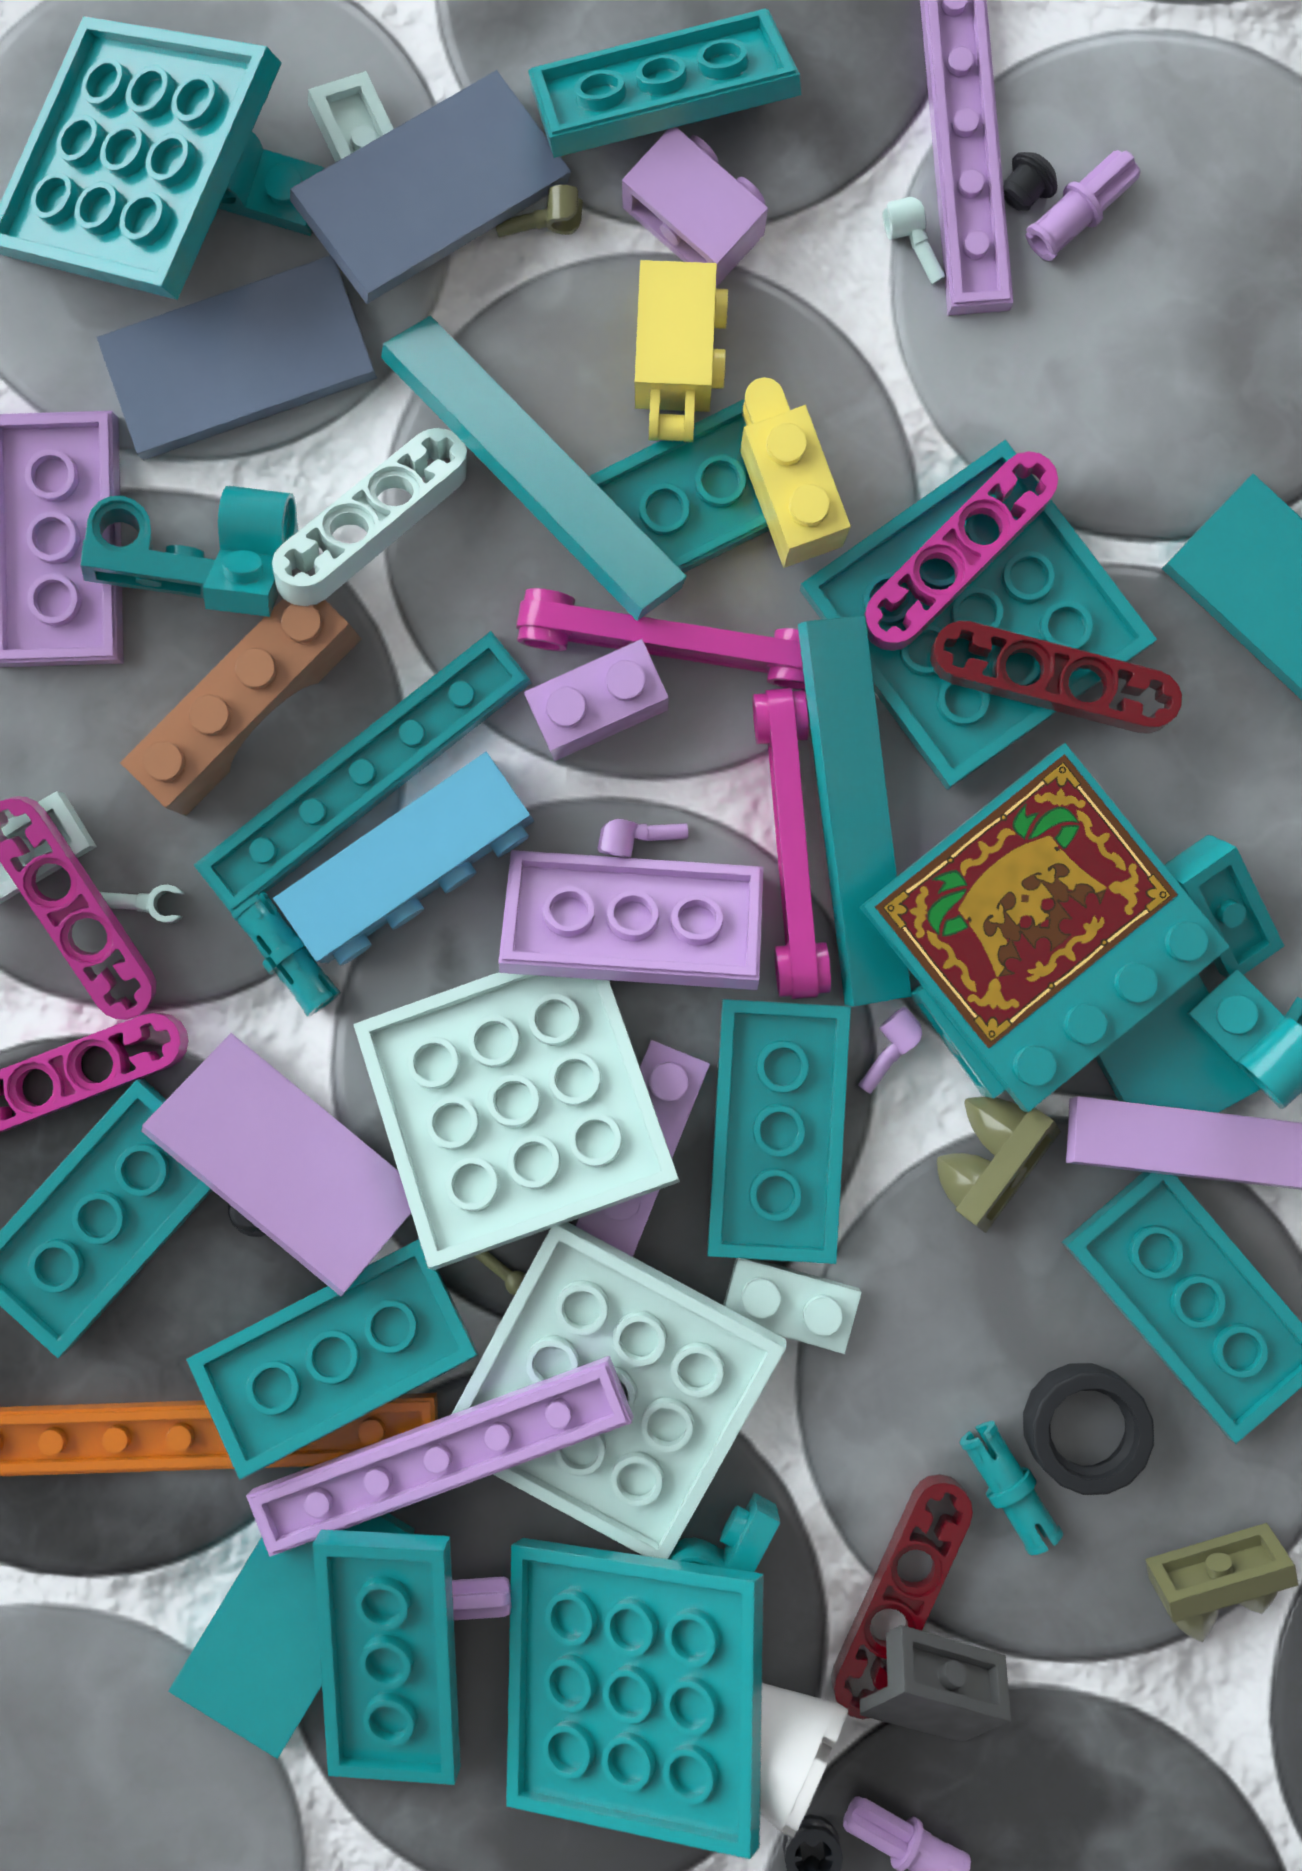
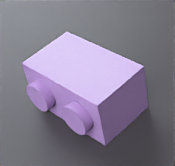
(694, 203)
(598, 700)

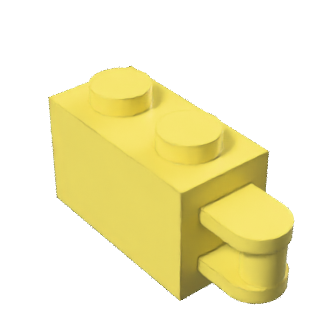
(676, 344)
(790, 475)

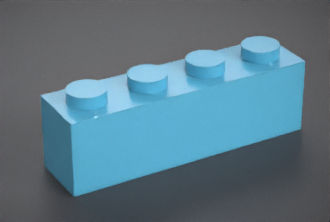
(404, 861)

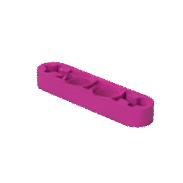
(957, 549)
(81, 902)
(66, 1072)

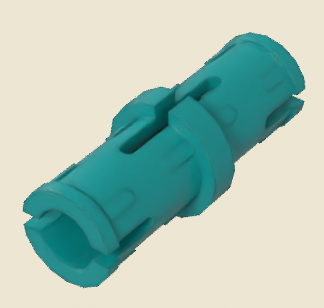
(285, 953)
(1011, 1488)

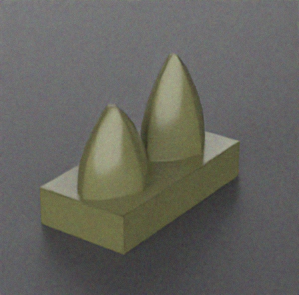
(1015, 1139)
(1219, 1573)

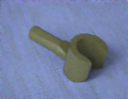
(561, 216)

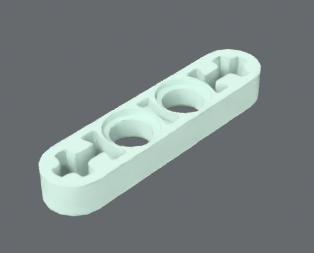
(363, 508)

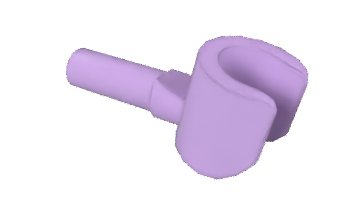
(619, 835)
(904, 1033)

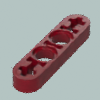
(1056, 666)
(893, 1592)

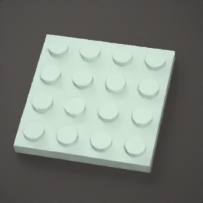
(512, 1109)
(682, 1366)

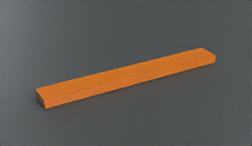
(167, 1436)

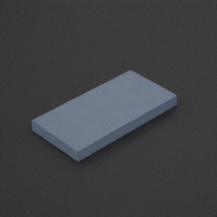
(429, 186)
(236, 357)

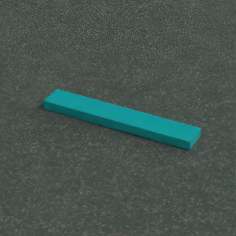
(533, 467)
(363, 772)
(852, 801)

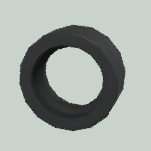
(1123, 1463)

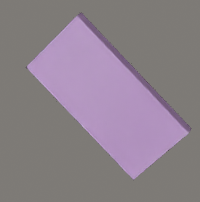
(49, 482)
(632, 920)
(282, 1163)

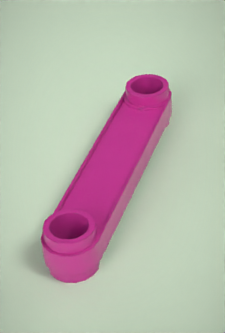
(551, 620)
(801, 964)

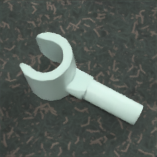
(907, 218)
(143, 902)

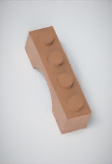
(203, 733)

